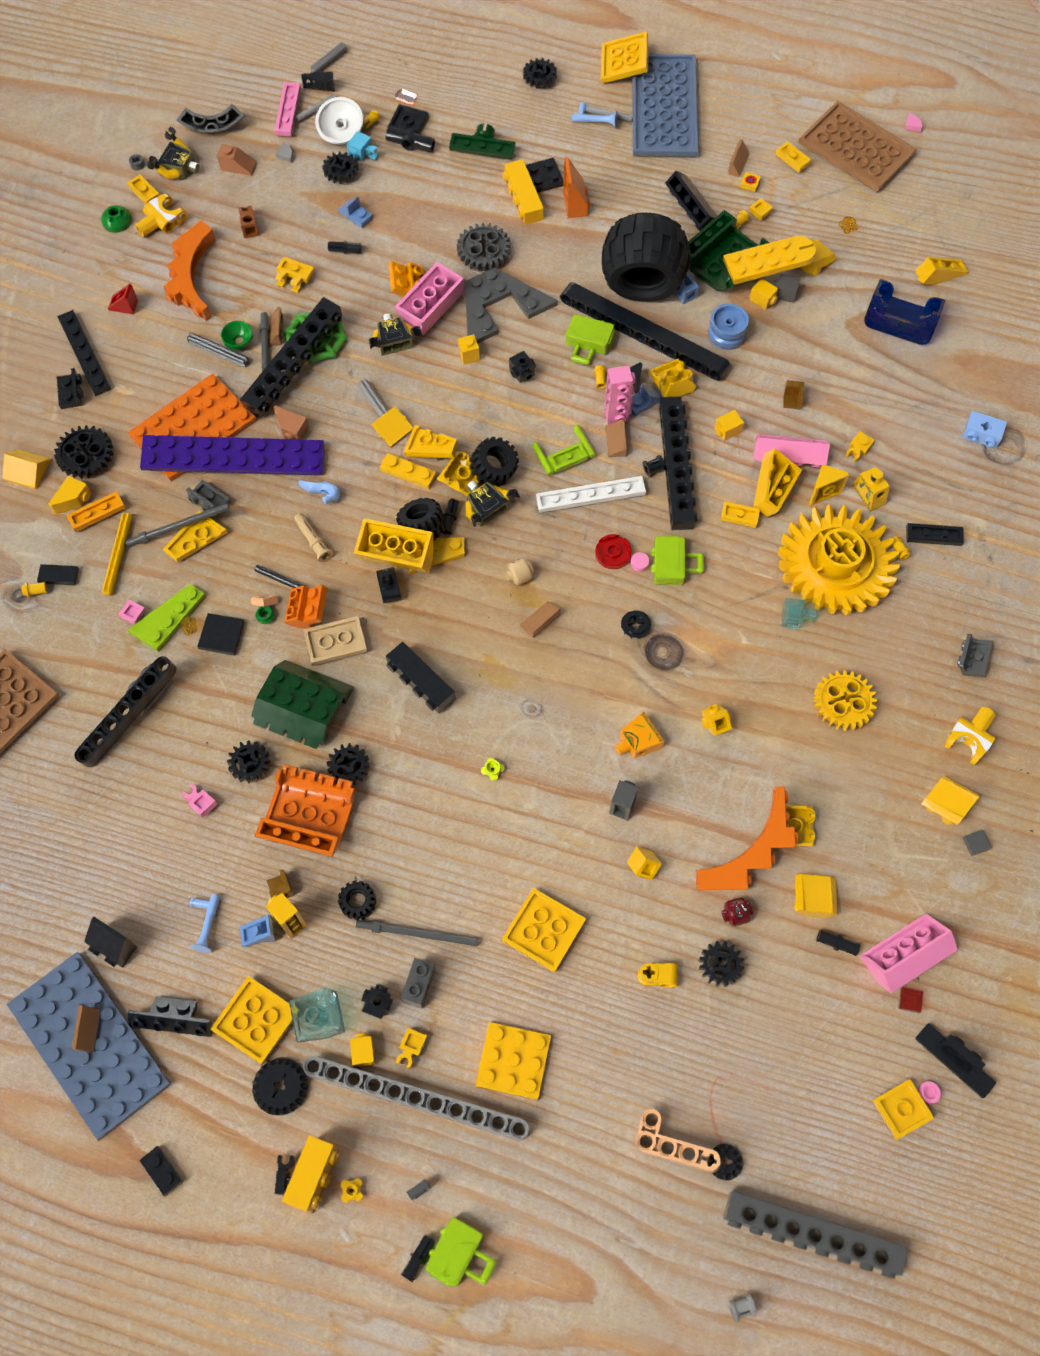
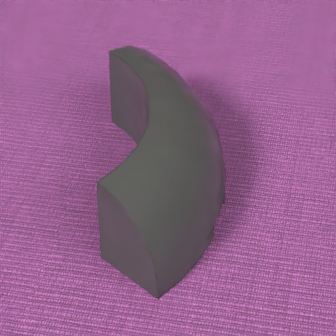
(211, 124)

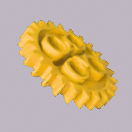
(840, 685)

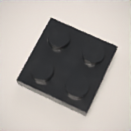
(545, 175)

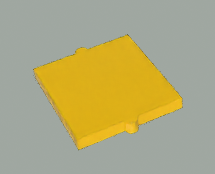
(392, 426)

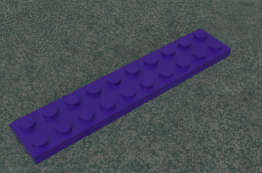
(232, 455)

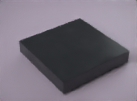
(409, 117)
(221, 634)

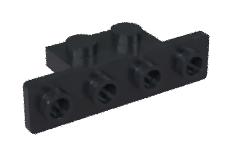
(171, 1016)
(957, 1058)

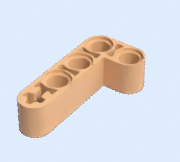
(679, 1146)

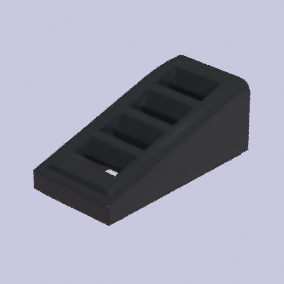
(323, 80)

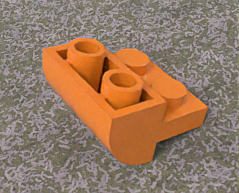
(305, 606)

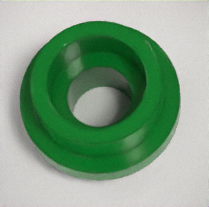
(265, 610)

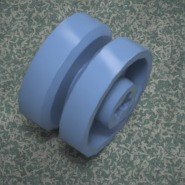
(728, 326)

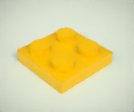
(903, 1109)

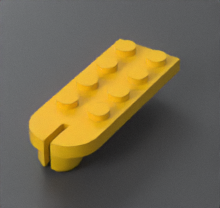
(769, 258)

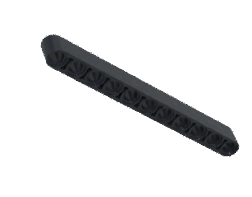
(645, 331)

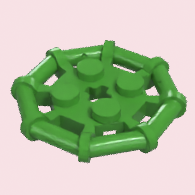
(340, 338)

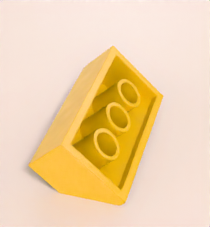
(395, 545)

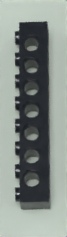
(284, 358)
(678, 518)

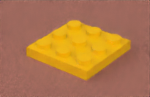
(624, 57)
(543, 930)
(254, 1020)
(513, 1061)

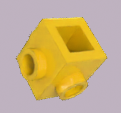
(716, 719)

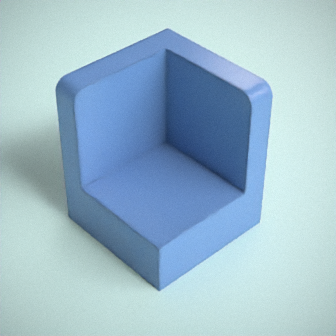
(688, 290)

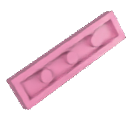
(287, 109)

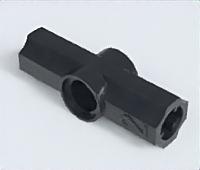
(410, 139)

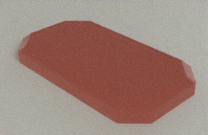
(406, 96)

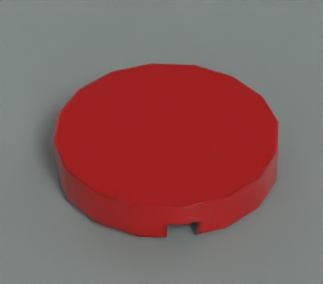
(613, 551)

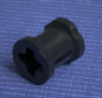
(654, 465)

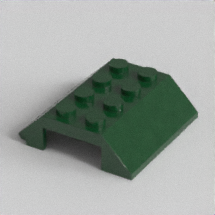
(711, 244)
(299, 703)

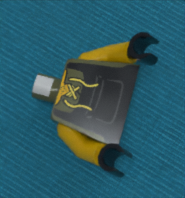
(176, 159)
(393, 335)
(487, 502)

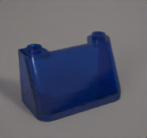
(902, 317)

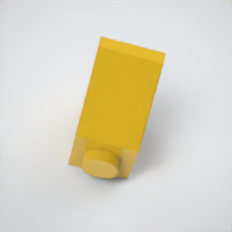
(69, 496)

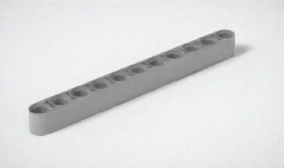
(407, 1091)

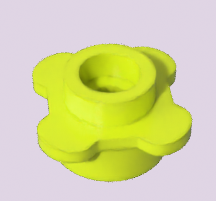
(492, 763)

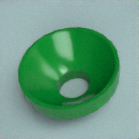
(118, 222)
(235, 330)

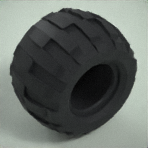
(645, 257)

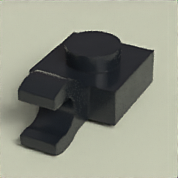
(282, 1175)

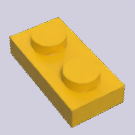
(793, 156)
(142, 189)
(740, 514)

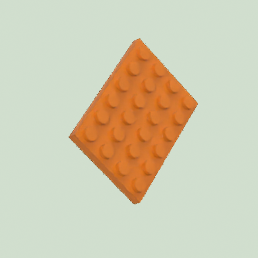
(202, 411)

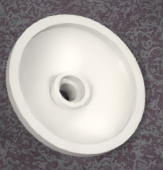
(335, 113)

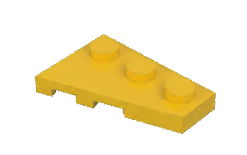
(428, 444)
(193, 538)
(446, 551)

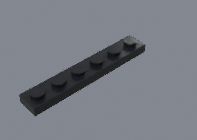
(84, 353)

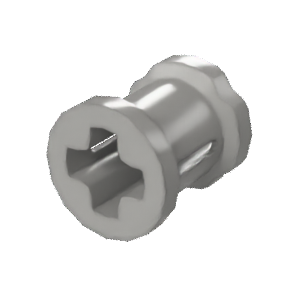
(742, 1308)

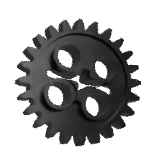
(90, 442)

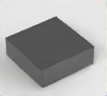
(977, 842)
(418, 1190)

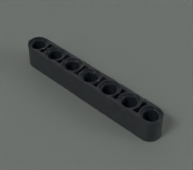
(116, 715)

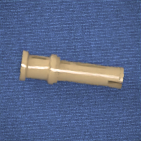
(316, 543)

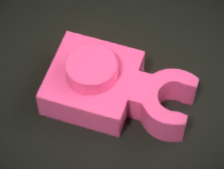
(200, 801)

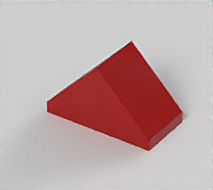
(124, 300)

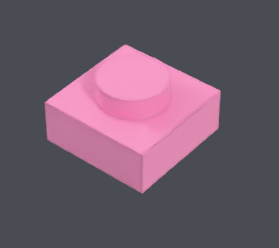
(132, 612)

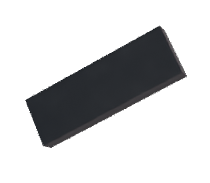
(934, 534)

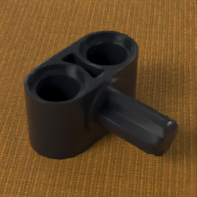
(388, 585)

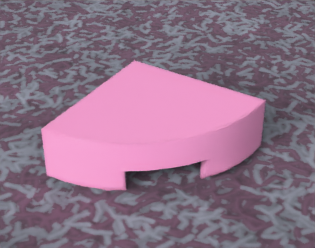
(913, 123)

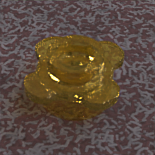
(848, 224)
(188, 625)

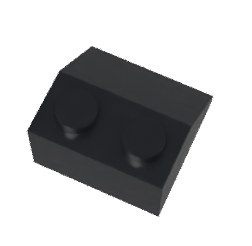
(109, 943)

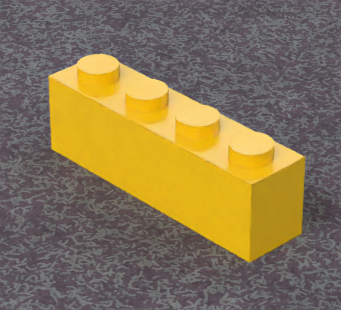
(523, 192)

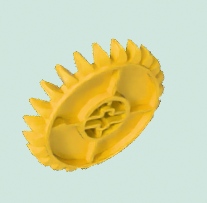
(837, 561)

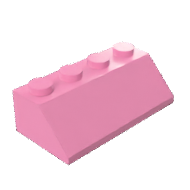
(431, 297)
(909, 952)

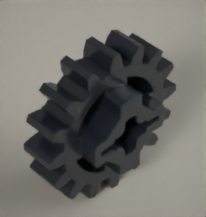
(541, 73)
(340, 167)
(356, 761)
(252, 769)
(717, 956)

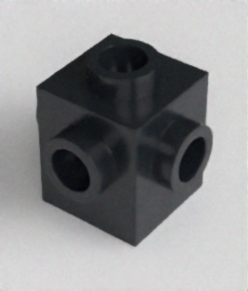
(522, 367)
(379, 1008)

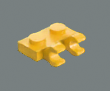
(293, 269)

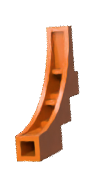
(182, 269)
(758, 856)

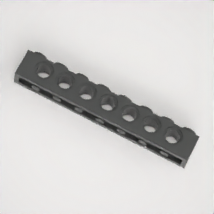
(894, 1254)

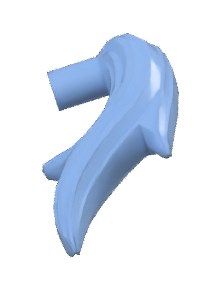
(326, 488)

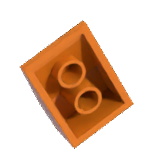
(574, 191)

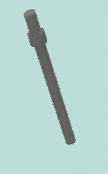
(264, 329)
(144, 537)
(378, 926)

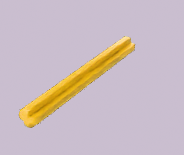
(117, 554)

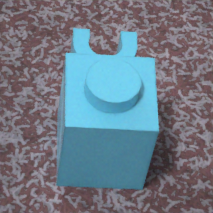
(361, 146)

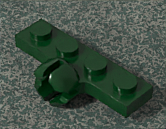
(482, 143)

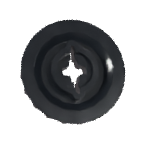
(285, 1100)

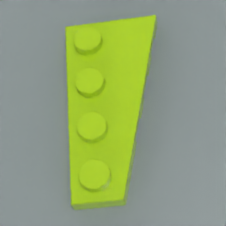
(165, 620)

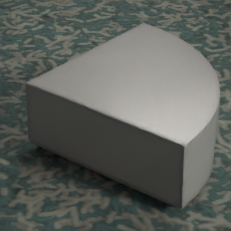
(284, 152)

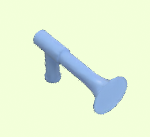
(581, 117)
(202, 944)

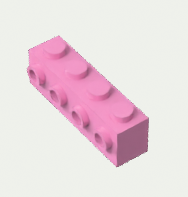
(619, 394)
(796, 449)

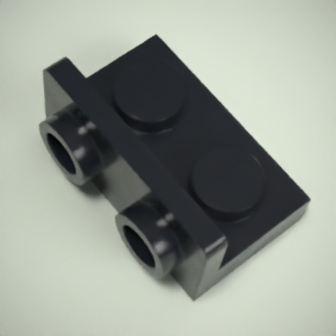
(69, 390)

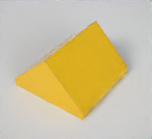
(24, 468)
(828, 484)

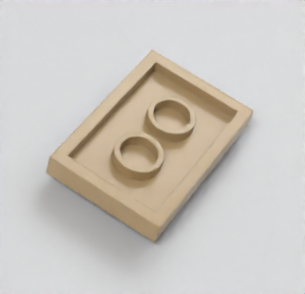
(335, 640)

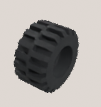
(500, 450)
(423, 515)

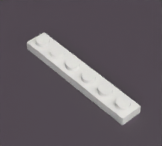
(590, 494)

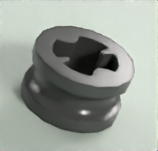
(136, 162)

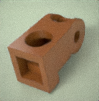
(248, 222)

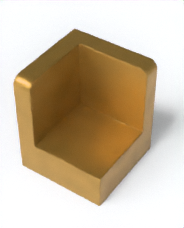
(793, 394)
(280, 885)

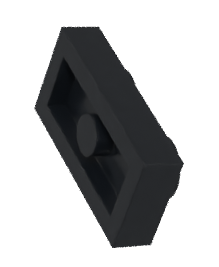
(161, 1171)

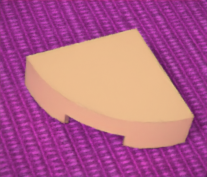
(264, 601)

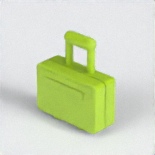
(589, 335)
(670, 560)
(455, 1252)

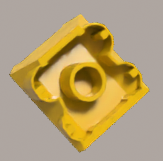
(823, 257)
(673, 379)
(458, 473)
(950, 800)
(802, 819)
(815, 895)

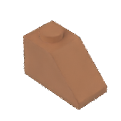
(235, 160)
(291, 424)

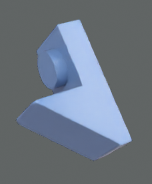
(354, 212)
(645, 399)
(257, 931)

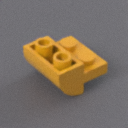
(404, 277)

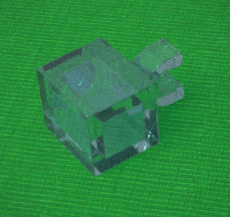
(794, 613)

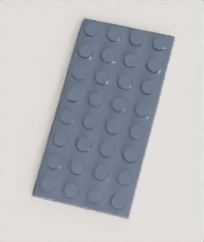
(665, 107)
(100, 1084)

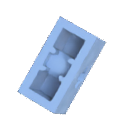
(984, 429)

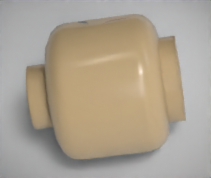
(519, 571)

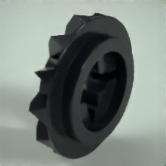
(641, 618)
(732, 1170)

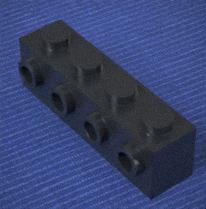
(690, 199)
(420, 677)

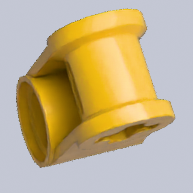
(662, 974)

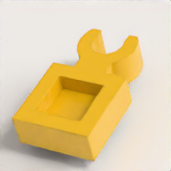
(859, 445)
(412, 1045)

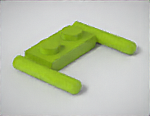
(567, 457)

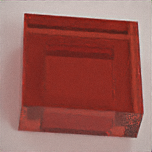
(910, 1000)

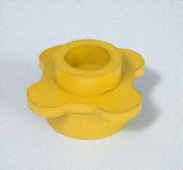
(346, 1186)

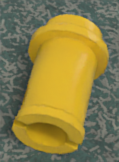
(371, 119)
(742, 217)
(600, 376)
(898, 545)
(33, 589)

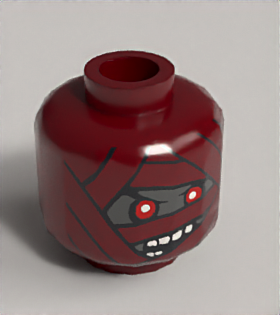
(737, 912)

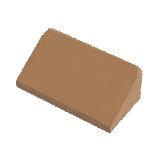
(738, 159)
(276, 328)
(616, 439)
(540, 619)
(86, 1029)

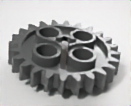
(496, 245)

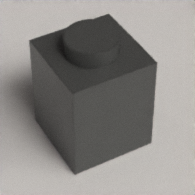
(787, 287)

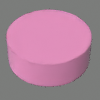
(639, 562)
(929, 1092)

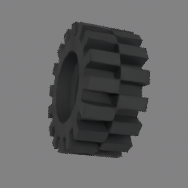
(348, 891)

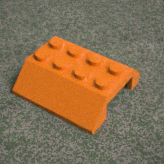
(308, 811)

